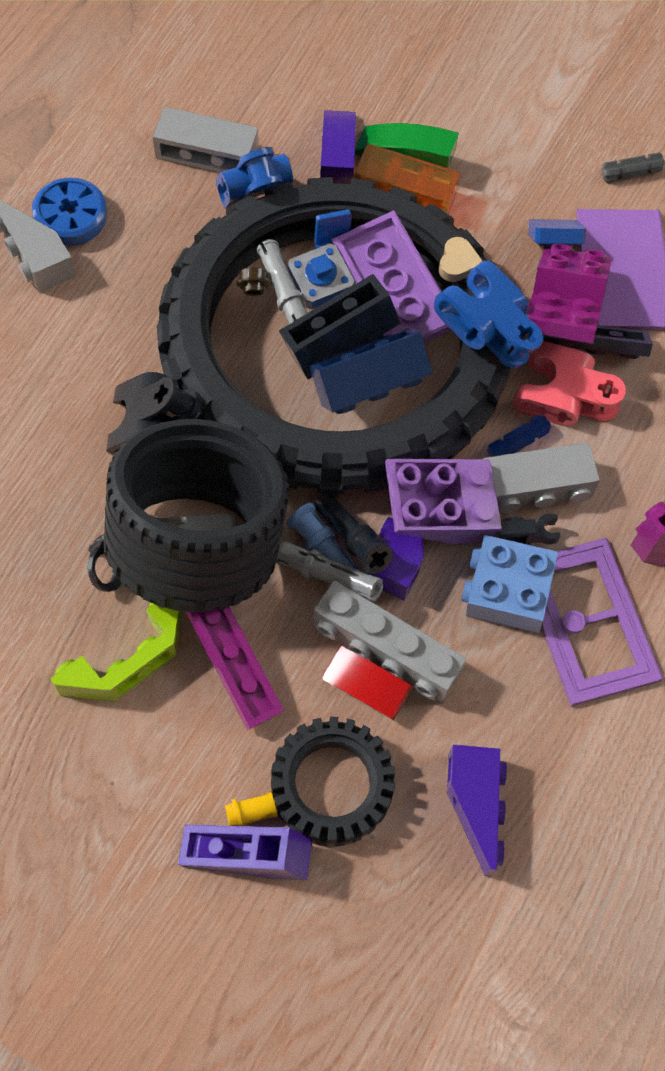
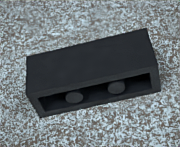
(341, 324)

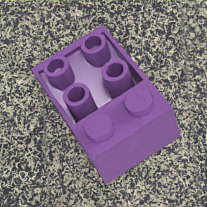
(443, 499)

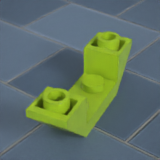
(80, 680)

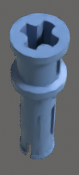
(318, 535)

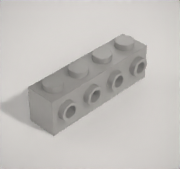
(388, 642)

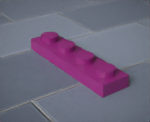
(236, 666)

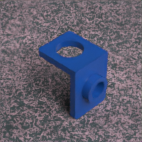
(331, 226)

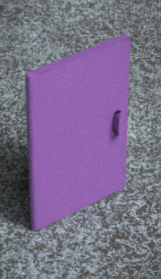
(637, 270)

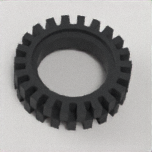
(351, 738)

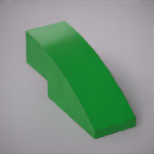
(413, 140)

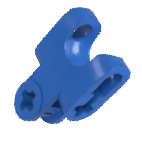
(253, 176)
(492, 317)

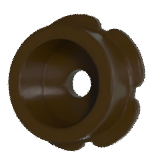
(254, 281)

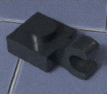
(528, 531)

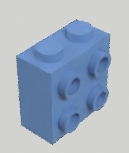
(509, 583)

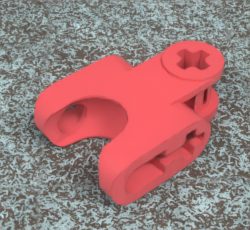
(573, 387)

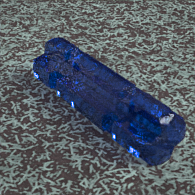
(520, 437)

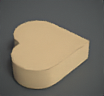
(458, 259)

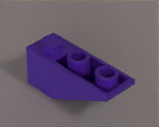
(406, 561)
(474, 794)

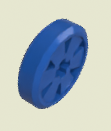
(78, 196)

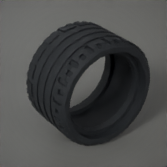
(203, 463)

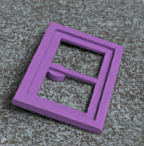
(555, 630)

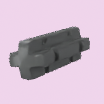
(632, 166)

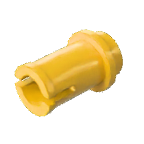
(250, 810)

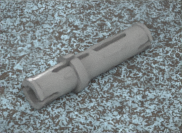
(289, 298)
(315, 565)

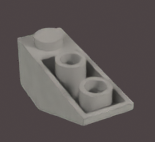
(38, 247)

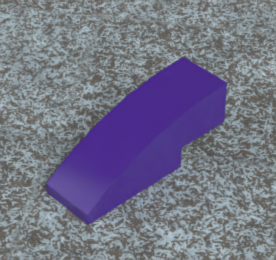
(338, 146)

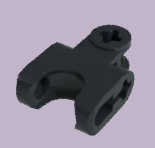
(150, 401)

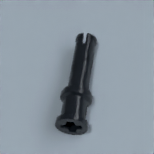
(359, 539)

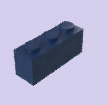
(371, 370)

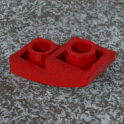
(367, 682)

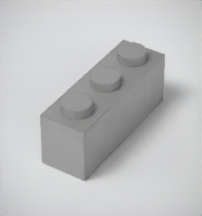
(202, 140)
(544, 477)

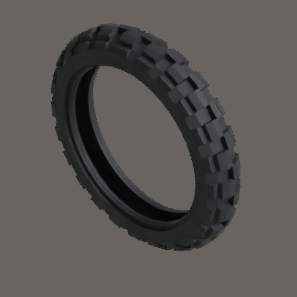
(313, 456)

